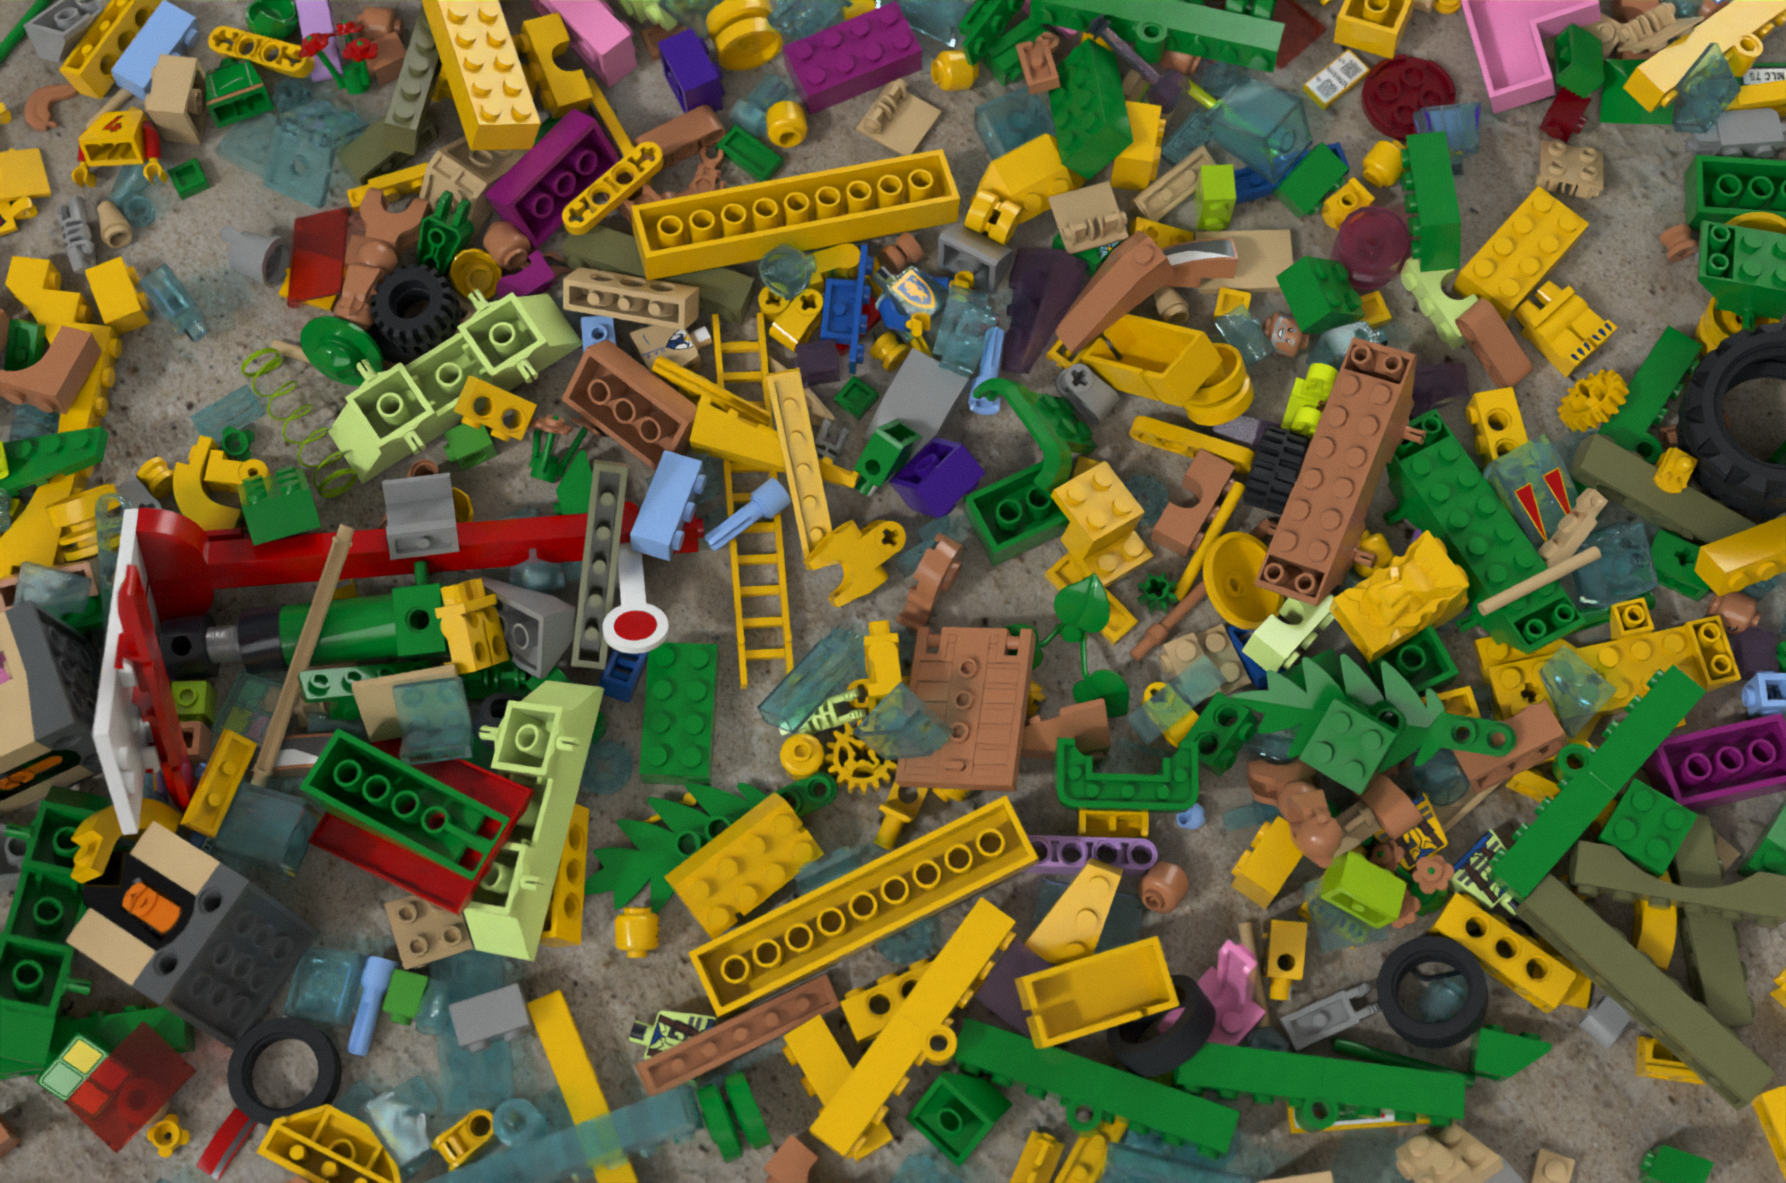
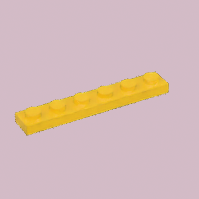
(800, 458)

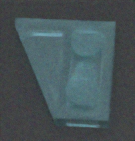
(1574, 689)

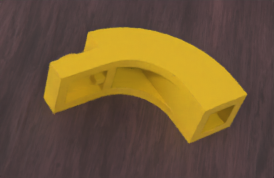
(193, 492)
(102, 829)

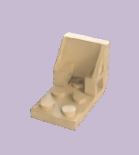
(468, 177)

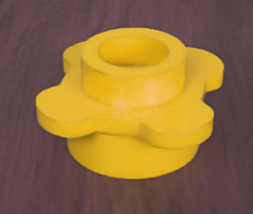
(158, 1133)

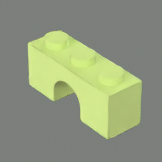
(1434, 303)
(1277, 643)

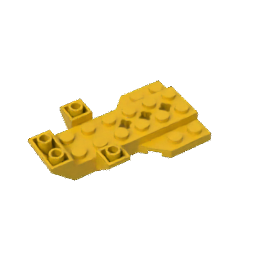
(1626, 662)

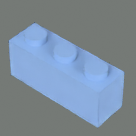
(166, 33)
(668, 506)

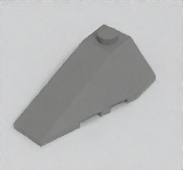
(62, 27)

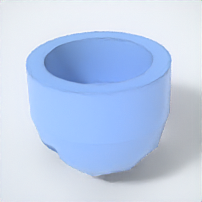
(1193, 818)

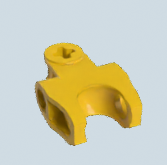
(860, 556)

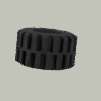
(402, 291)
(1275, 468)

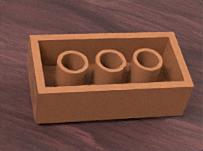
(630, 403)

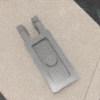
(1326, 1018)

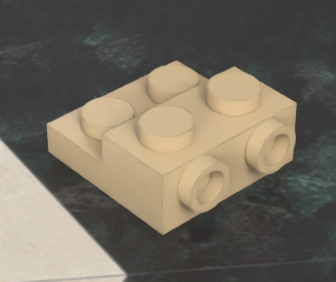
(1217, 646)
(1447, 1158)

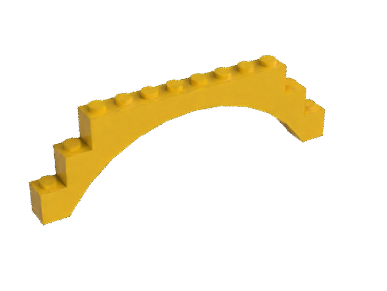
(37, 287)

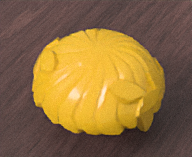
(475, 270)

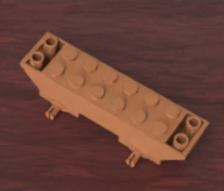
(1340, 473)

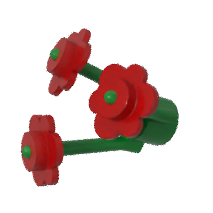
(354, 74)

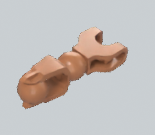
(386, 240)
(1302, 802)

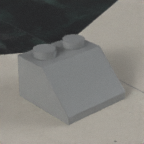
(969, 251)

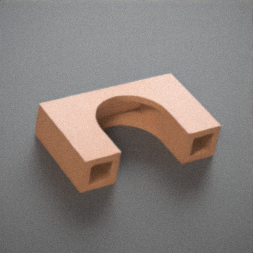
(56, 377)

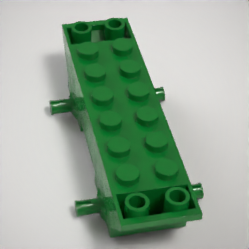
(1743, 270)
(1450, 498)
(43, 914)

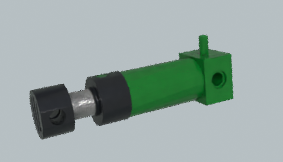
(269, 634)

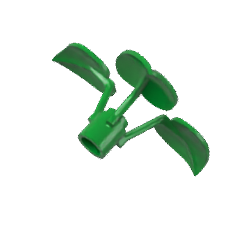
(1083, 609)

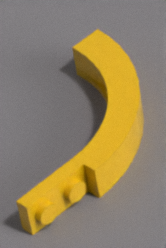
(1653, 928)

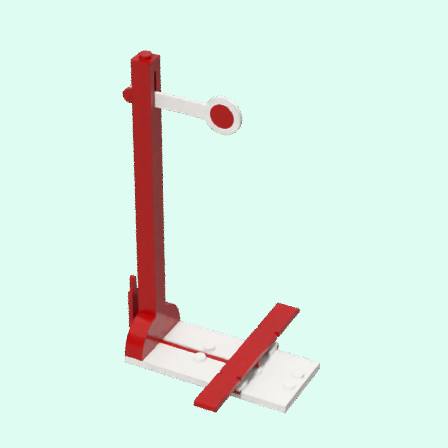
(173, 566)

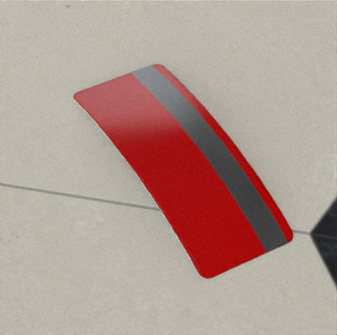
(225, 1144)

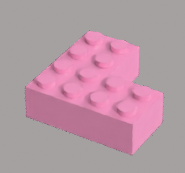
(1510, 44)

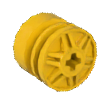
(79, 514)

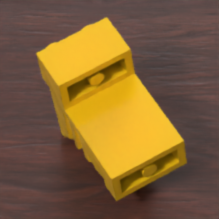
(1403, 598)

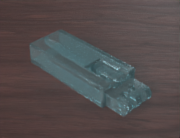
(811, 680)

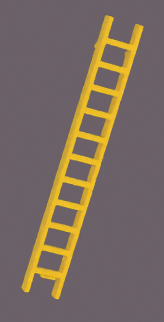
(759, 527)

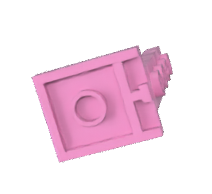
(1231, 993)

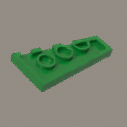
(43, 457)

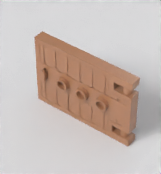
(981, 698)

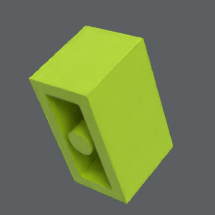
(1214, 197)
(1363, 889)

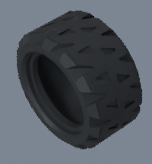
(1701, 430)

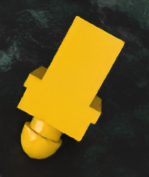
(1674, 470)

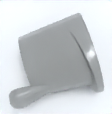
(258, 255)

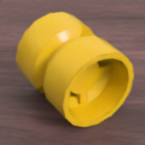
(983, 212)

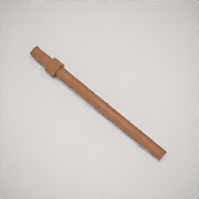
(1158, 632)

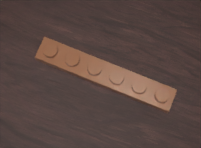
(737, 1035)

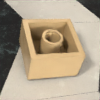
(178, 99)

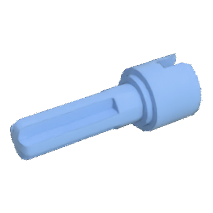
(988, 369)
(765, 502)
(376, 981)

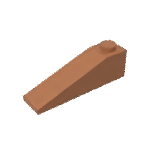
(1119, 285)
(1082, 721)

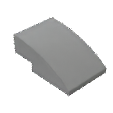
(921, 398)

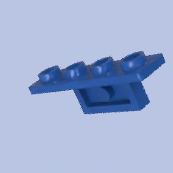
(844, 307)

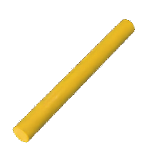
(1212, 534)

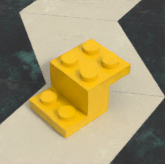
(1102, 524)

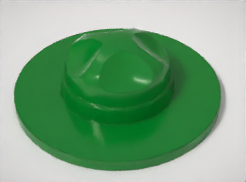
(337, 347)

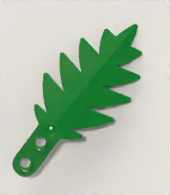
(1420, 726)
(662, 850)

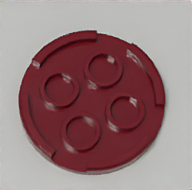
(1399, 89)

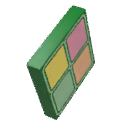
(73, 1064)

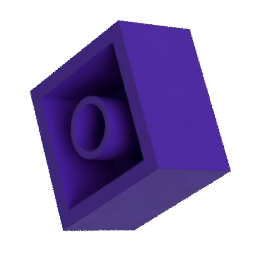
(690, 72)
(937, 477)

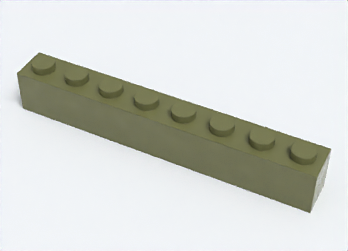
(1645, 992)

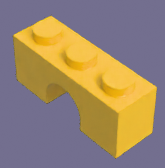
(561, 90)

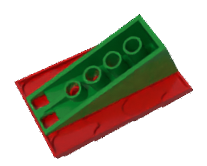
(415, 824)

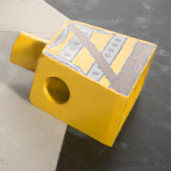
(1284, 939)

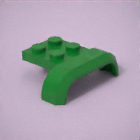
(1049, 422)

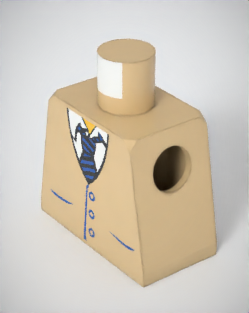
(672, 344)

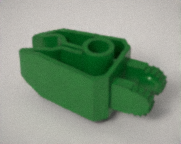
(444, 234)

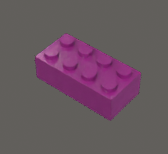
(852, 57)
(552, 176)
(1721, 763)

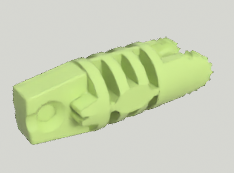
(829, 715)

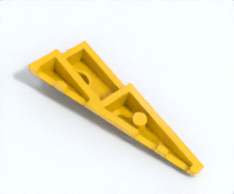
(753, 444)

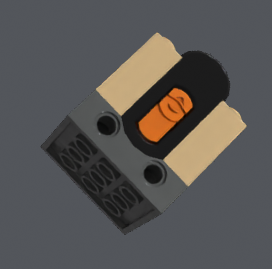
(45, 705)
(190, 934)

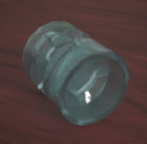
(31, 422)
(1440, 777)

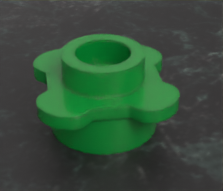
(245, 438)

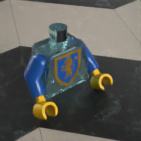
(914, 298)

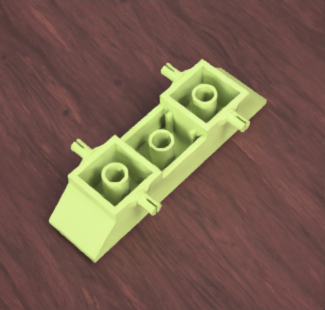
(415, 403)
(544, 749)

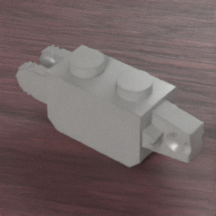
(1742, 135)

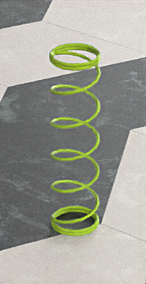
(273, 363)

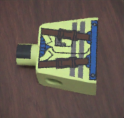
(1472, 878)
(670, 1030)

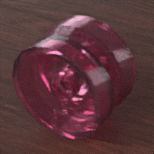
(1371, 246)

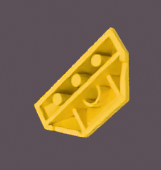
(1030, 177)
(328, 1148)

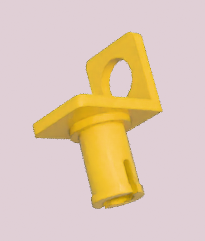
(896, 815)

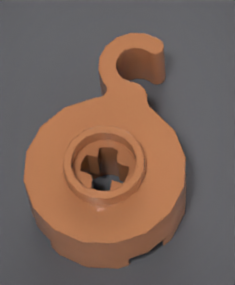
(935, 575)

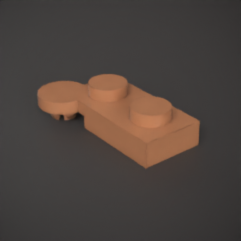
(1038, 63)

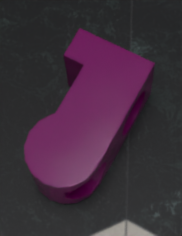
(529, 281)

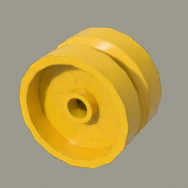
(743, 34)
(1718, 325)
(1224, 393)

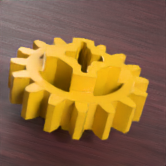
(1593, 400)
(852, 768)

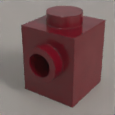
(1565, 115)

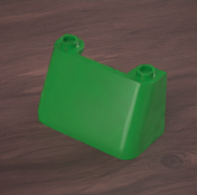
(1169, 791)

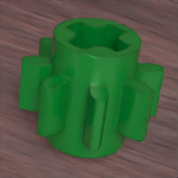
(1154, 602)

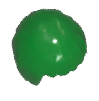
(272, 18)

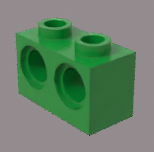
(1211, 731)

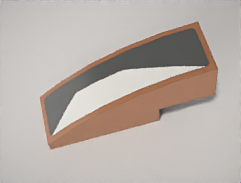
(1201, 260)
(295, 755)

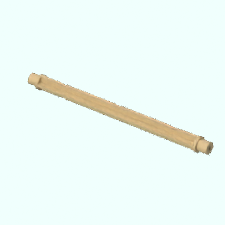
(302, 655)

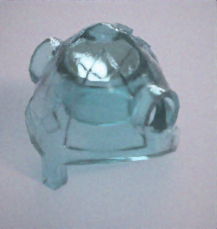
(786, 270)
(538, 575)

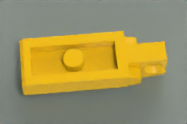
(393, 184)

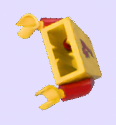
(119, 140)

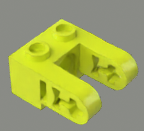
(1301, 409)

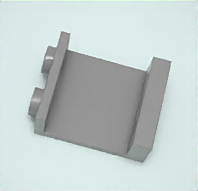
(420, 516)

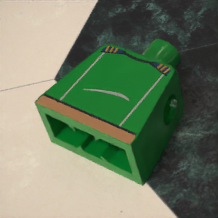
(235, 92)

